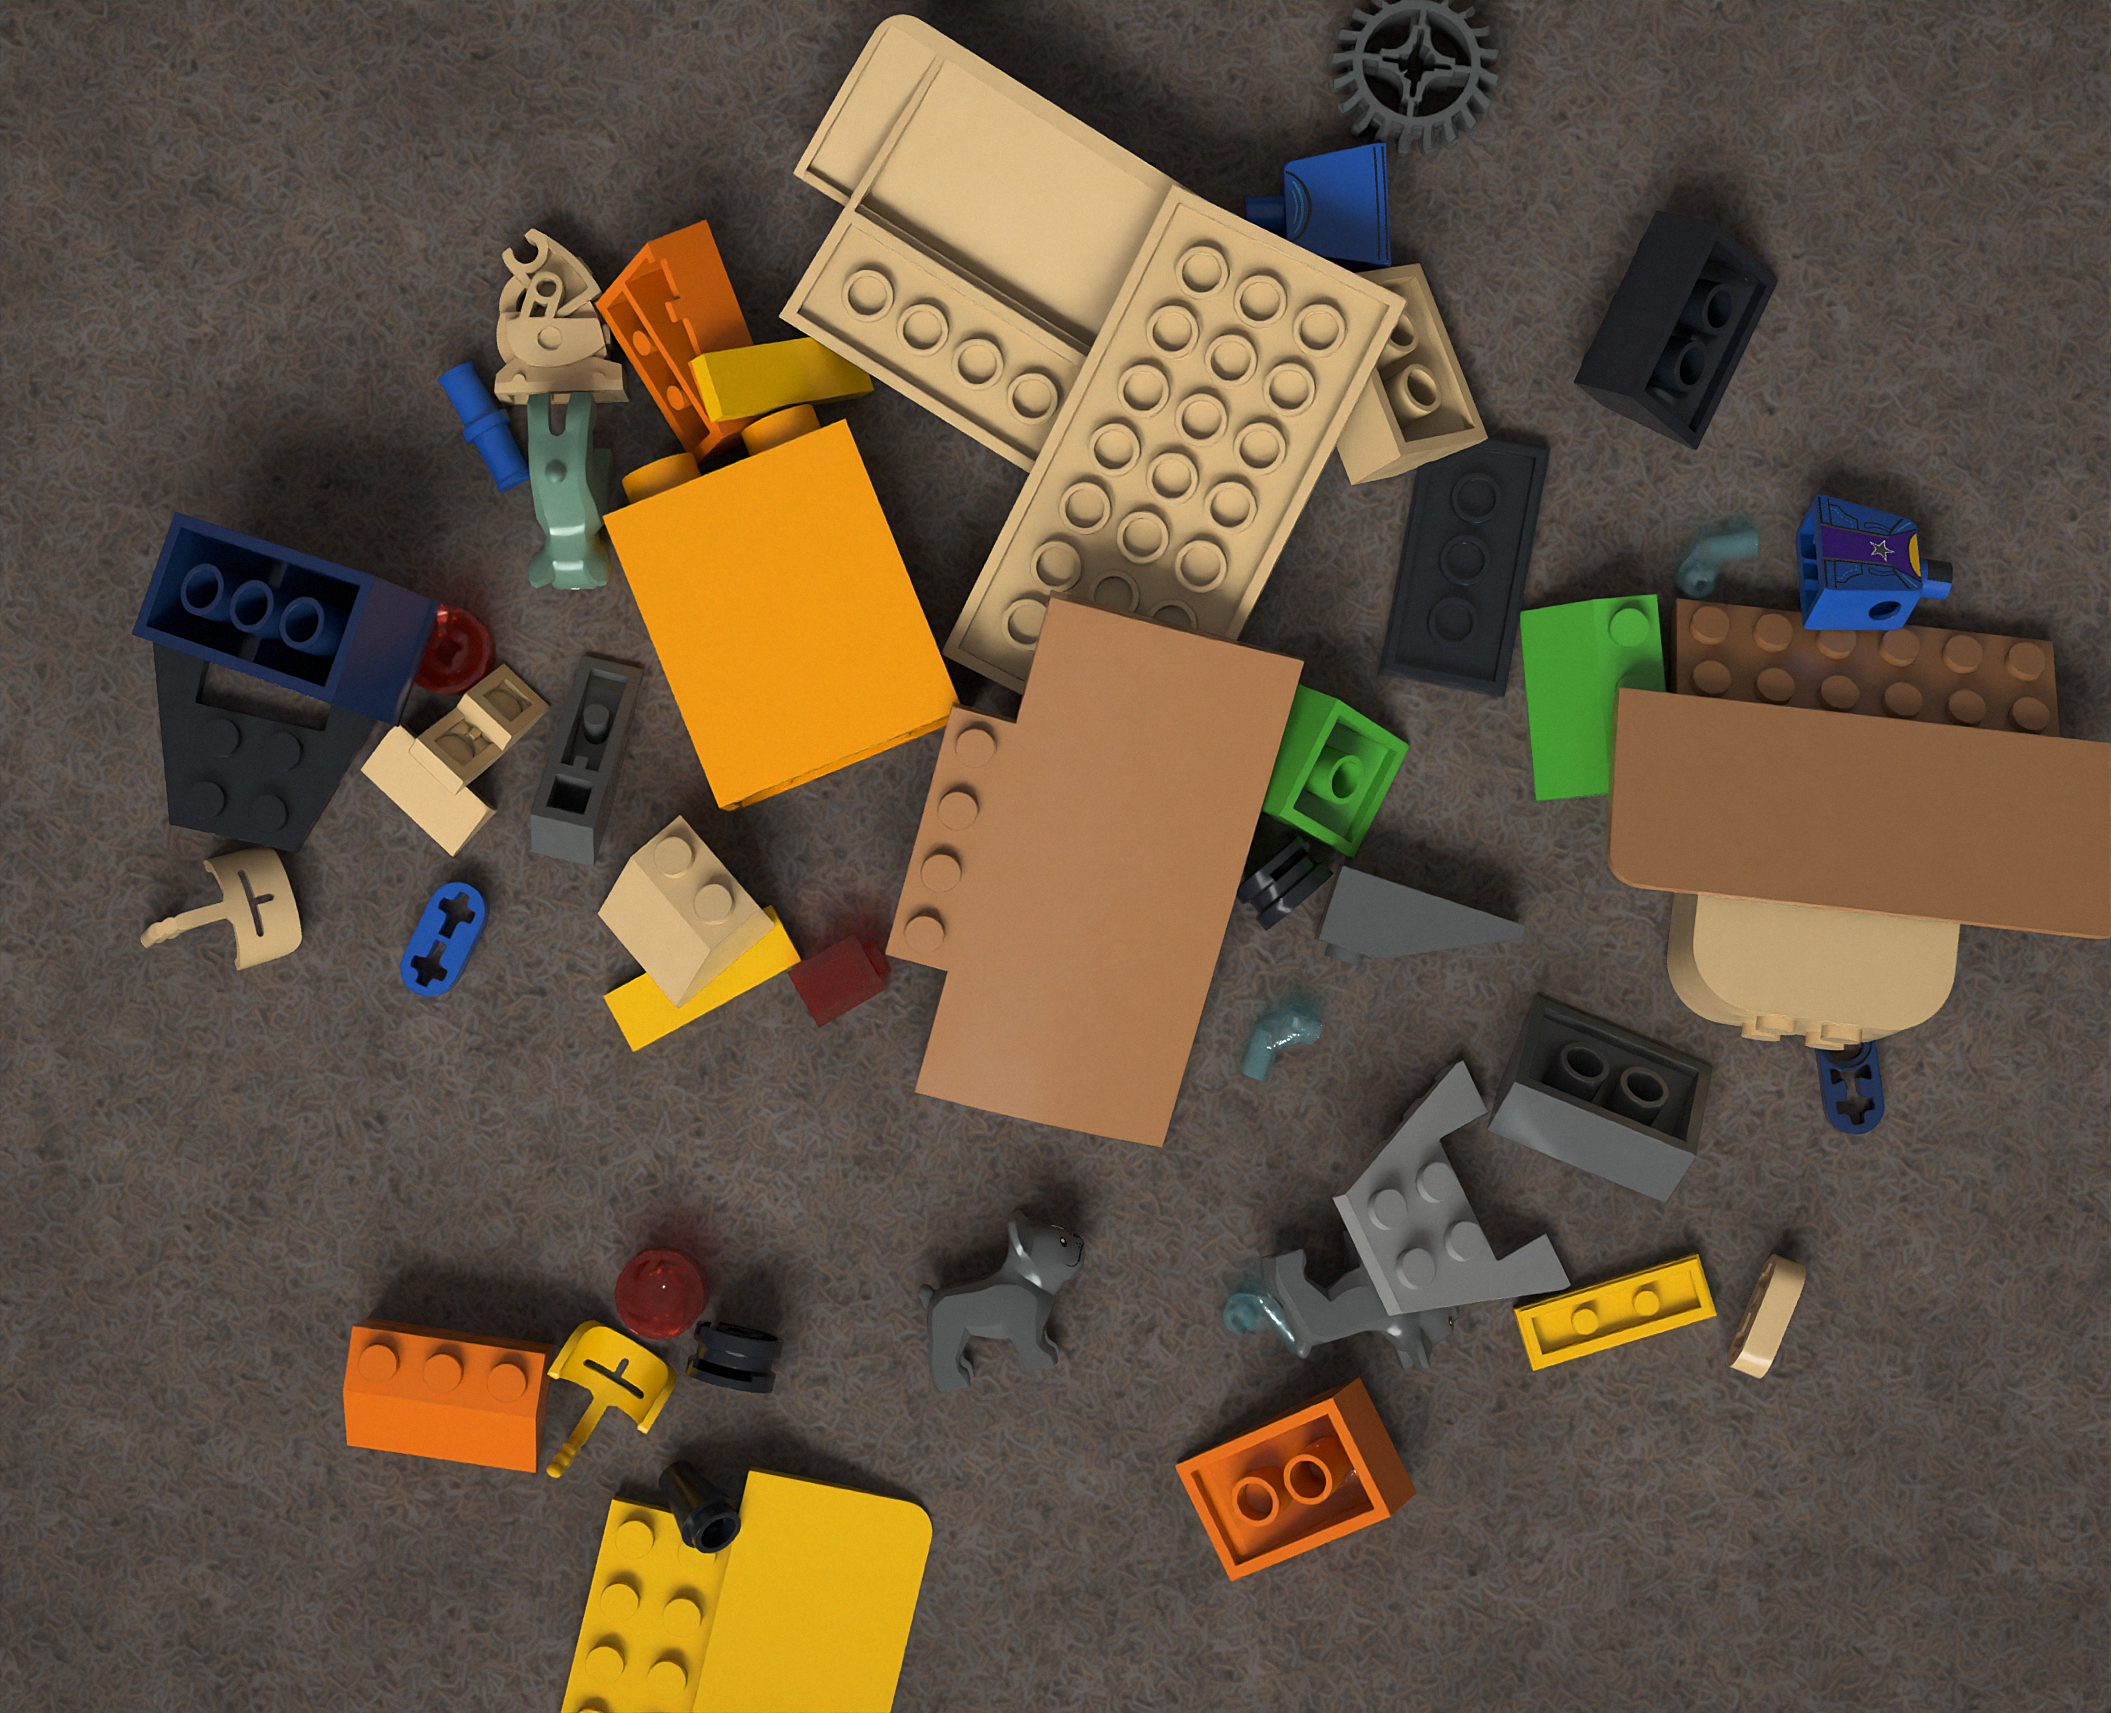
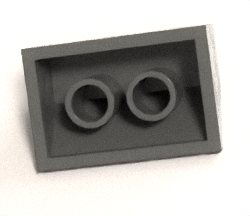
(1602, 1099)

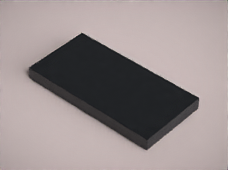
(1465, 567)

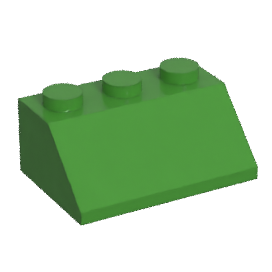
(1571, 671)

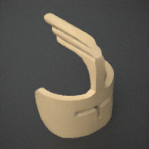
(277, 917)

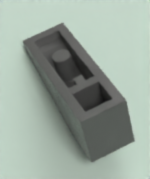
(585, 762)
(1393, 920)

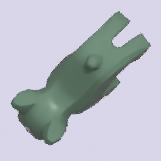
(569, 495)

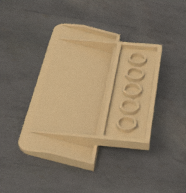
(969, 236)

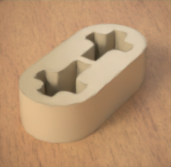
(1766, 1316)

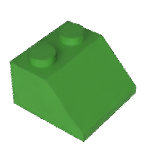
(1331, 771)

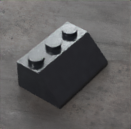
(1677, 327)

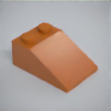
(1297, 1480)

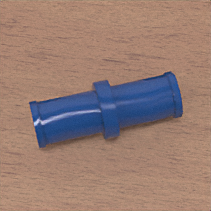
(486, 425)

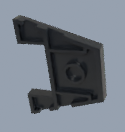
(245, 771)

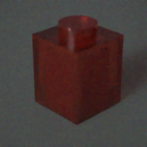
(841, 978)

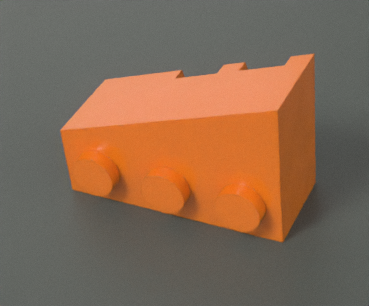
(665, 314)

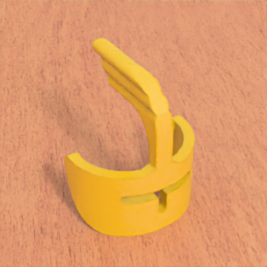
(608, 1347)

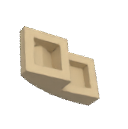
(478, 729)

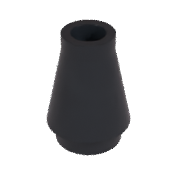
(701, 1510)

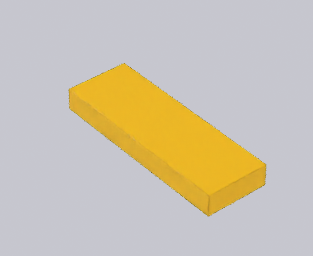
(776, 378)
(648, 1014)
(1614, 1311)

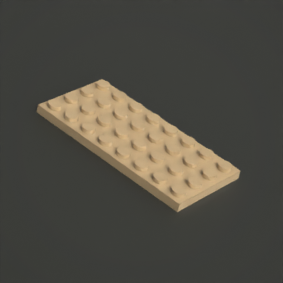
(1183, 437)

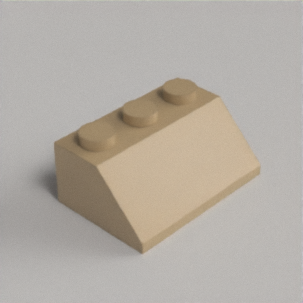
(1417, 394)

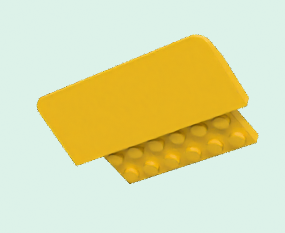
(782, 1620)

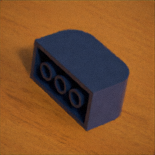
(287, 618)

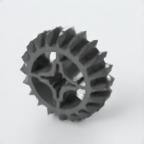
(1440, 73)

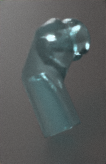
(1708, 555)
(1275, 1032)
(1255, 1312)

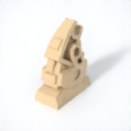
(559, 335)

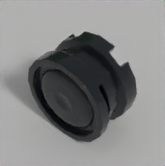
(1280, 895)
(734, 1357)

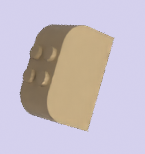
(1808, 969)

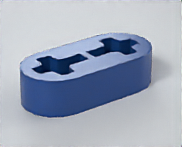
(431, 932)

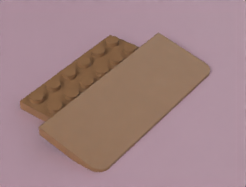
(1861, 775)

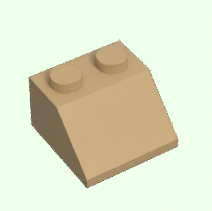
(682, 912)

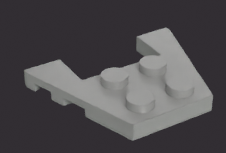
(1417, 1221)

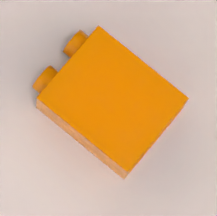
(780, 608)

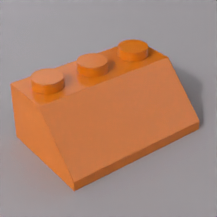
(447, 1394)

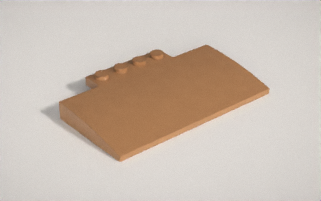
(1089, 867)

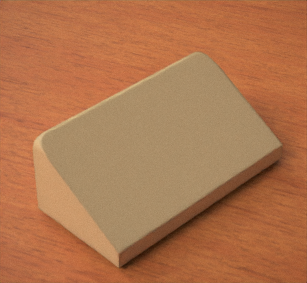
(433, 807)

